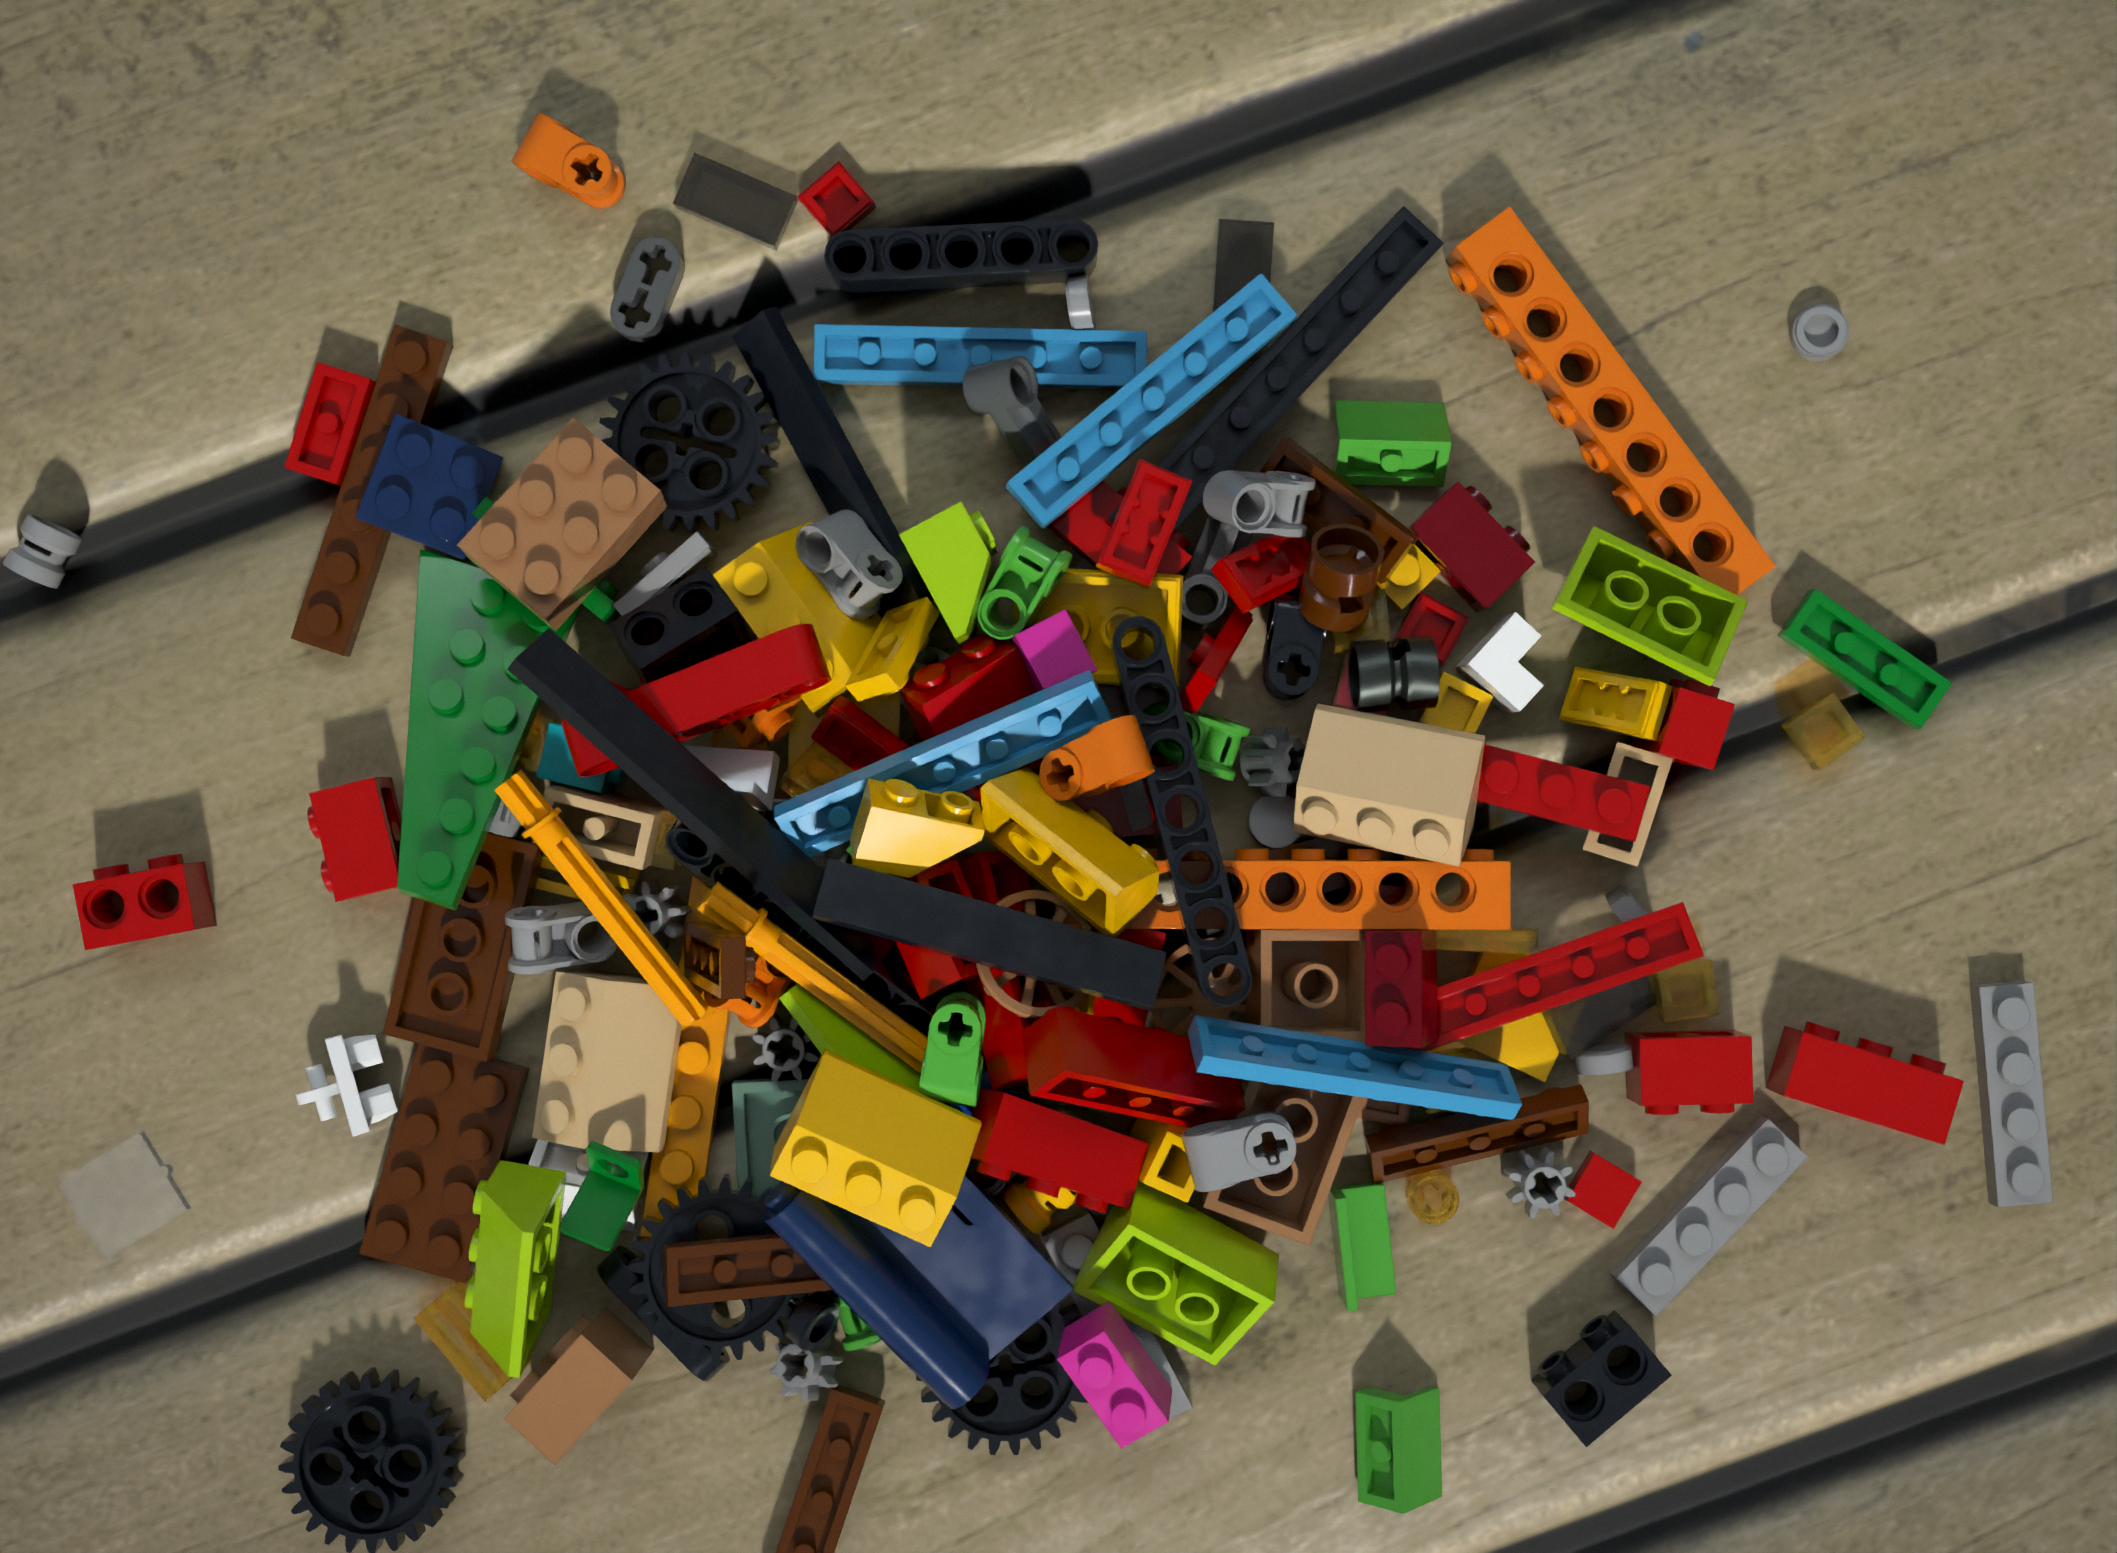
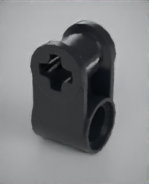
(1291, 639)

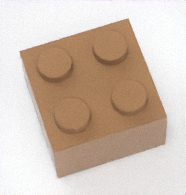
(1308, 980)
(569, 1394)

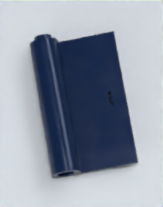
(933, 1305)

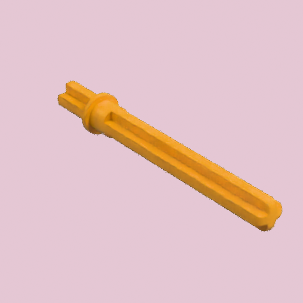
(601, 897)
(815, 975)

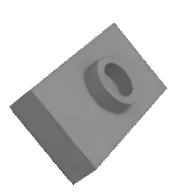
(666, 570)

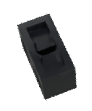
(680, 628)
(1610, 1389)

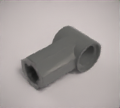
(1009, 394)
(1213, 544)

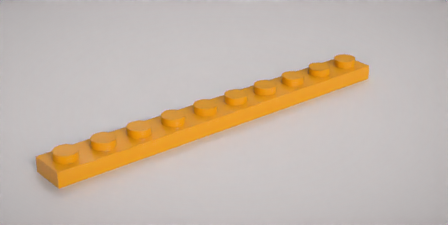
(695, 1080)

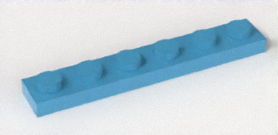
(944, 354)
(1151, 401)
(951, 759)
(1352, 1068)

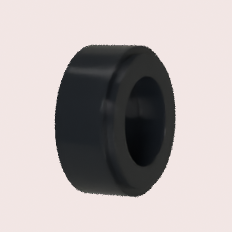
(813, 1321)

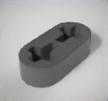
(635, 284)

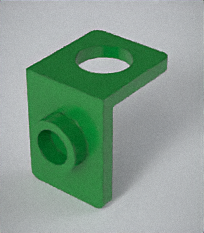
(604, 1197)

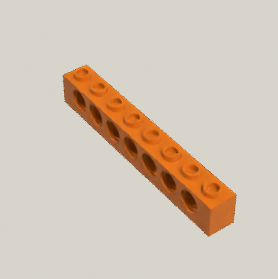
(1606, 378)
(1480, 906)

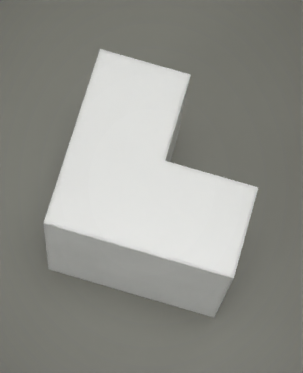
(1495, 664)

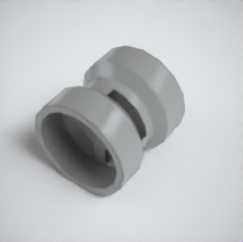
(37, 563)

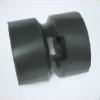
(1393, 674)

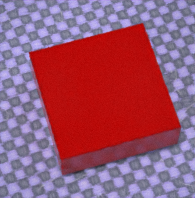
(836, 200)
(1433, 619)
(1602, 1189)

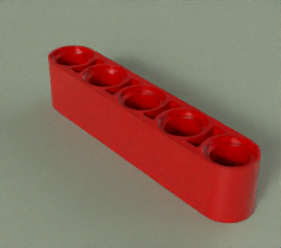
(719, 690)

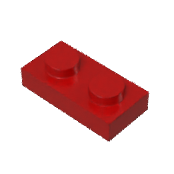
(329, 423)

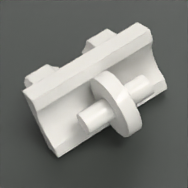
(360, 1107)

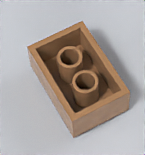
(563, 524)
(1295, 1197)

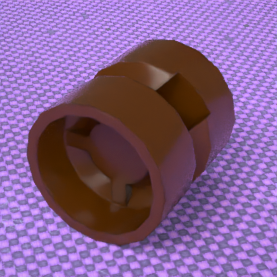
(1340, 577)

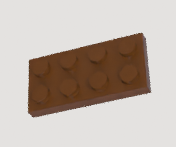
(455, 962)
(444, 1142)

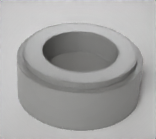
(1080, 302)
(1819, 332)
(1272, 821)
(1604, 1059)

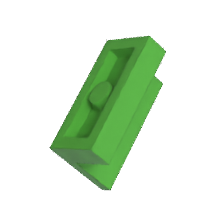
(1391, 443)
(1361, 1242)
(1398, 1448)

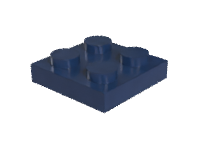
(427, 485)

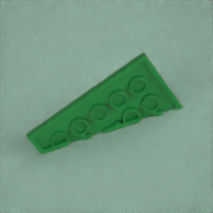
(462, 722)

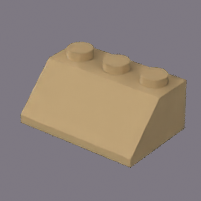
(1389, 784)
(607, 1063)

